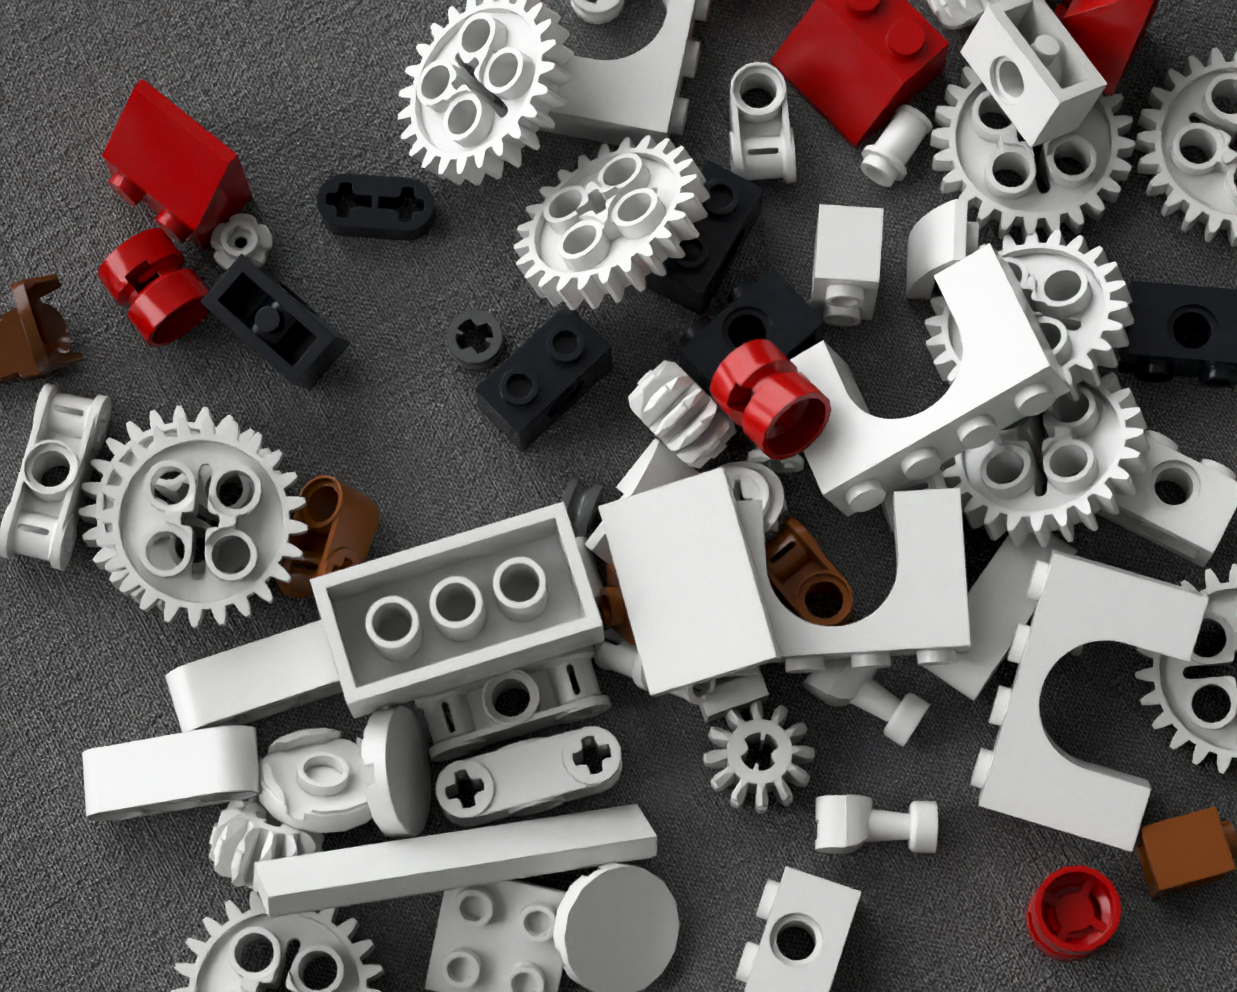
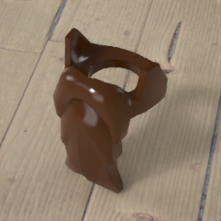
(34, 333)

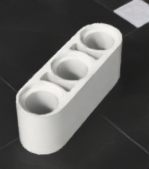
(995, 609)
(171, 773)

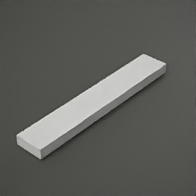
(453, 860)

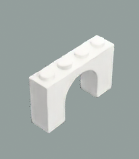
(635, 92)
(1001, 378)
(1075, 606)
(920, 616)

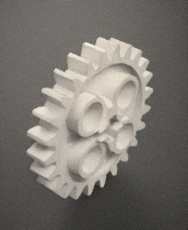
(454, 116)
(977, 152)
(1199, 190)
(611, 222)
(1074, 298)
(1100, 445)
(141, 520)
(167, 551)
(1177, 692)
(219, 959)

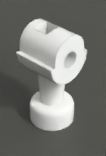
(842, 685)
(850, 820)

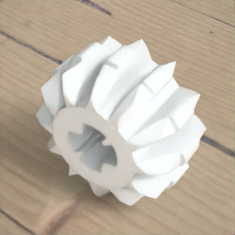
(681, 414)
(782, 759)
(251, 835)

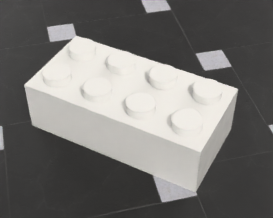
(457, 610)

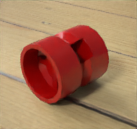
(151, 280)
(770, 399)
(1073, 913)

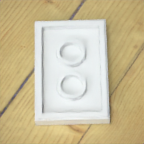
(689, 582)

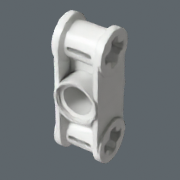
(45, 519)
(550, 704)
(529, 776)

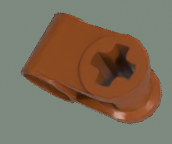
(338, 532)
(802, 571)

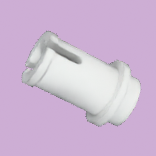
(895, 146)

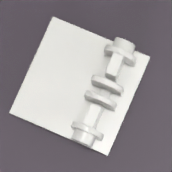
(496, 939)

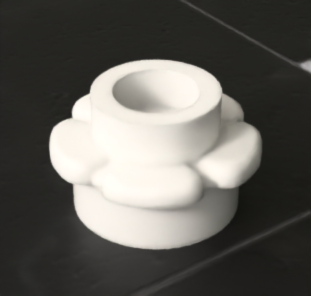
(240, 226)

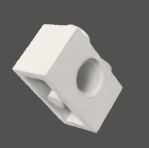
(1033, 69)
(846, 263)
(1187, 528)
(807, 903)

